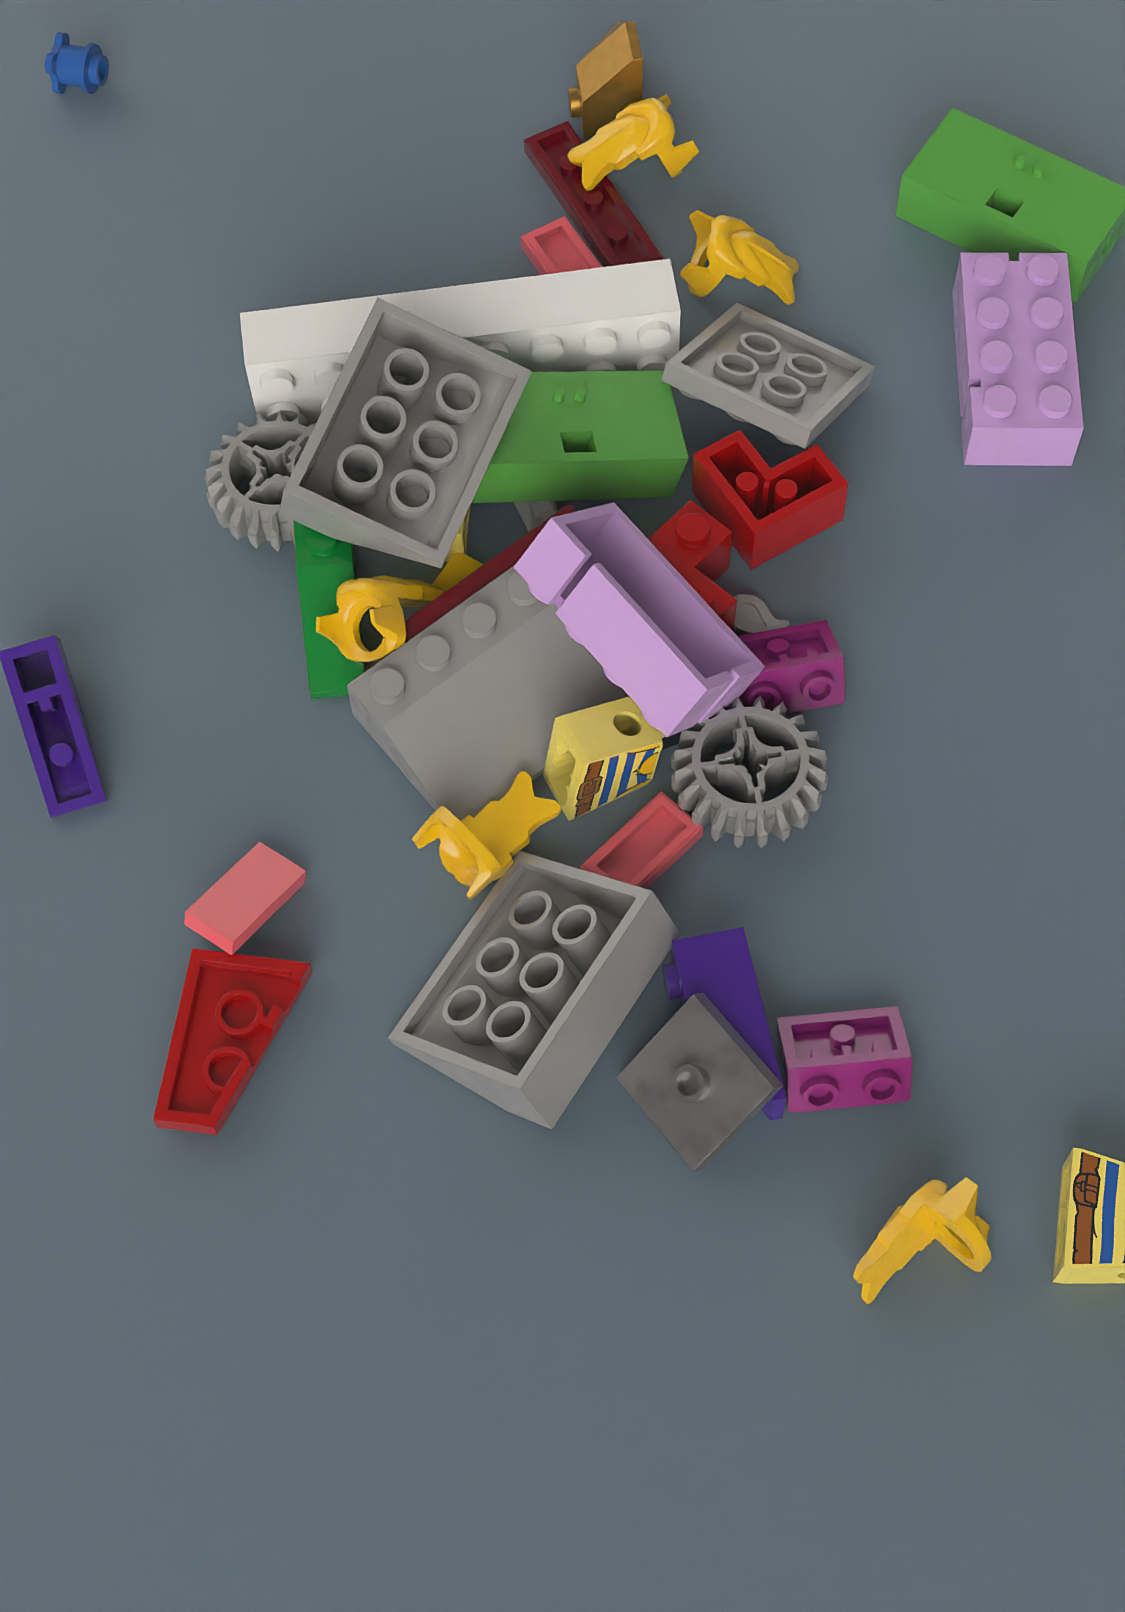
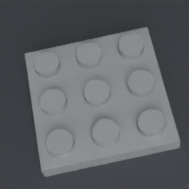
(768, 375)

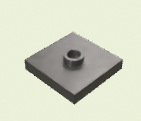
(699, 1081)

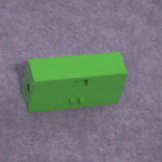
(1011, 198)
(588, 440)

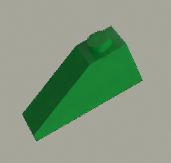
(321, 569)

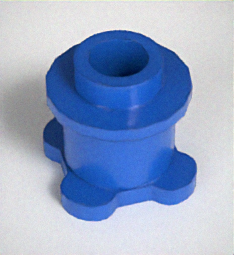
(76, 65)

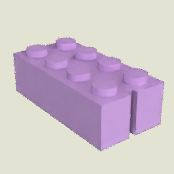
(1022, 354)
(638, 617)

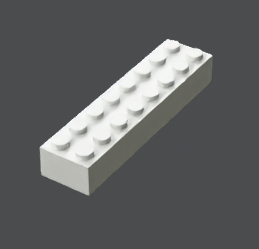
(546, 323)

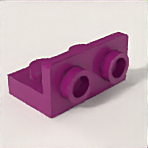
(800, 668)
(845, 1059)

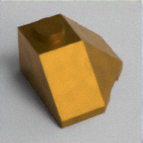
(607, 78)

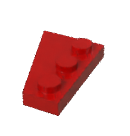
(221, 1034)

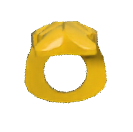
(637, 132)
(739, 252)
(387, 597)
(483, 846)
(924, 1217)

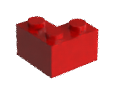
(766, 505)
(701, 553)

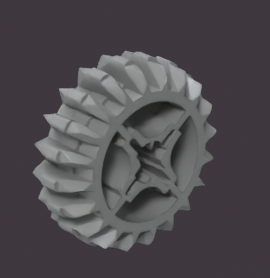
(268, 457)
(785, 757)

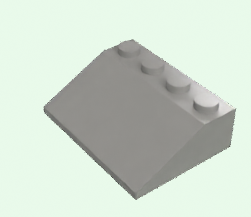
(404, 438)
(478, 695)
(537, 985)

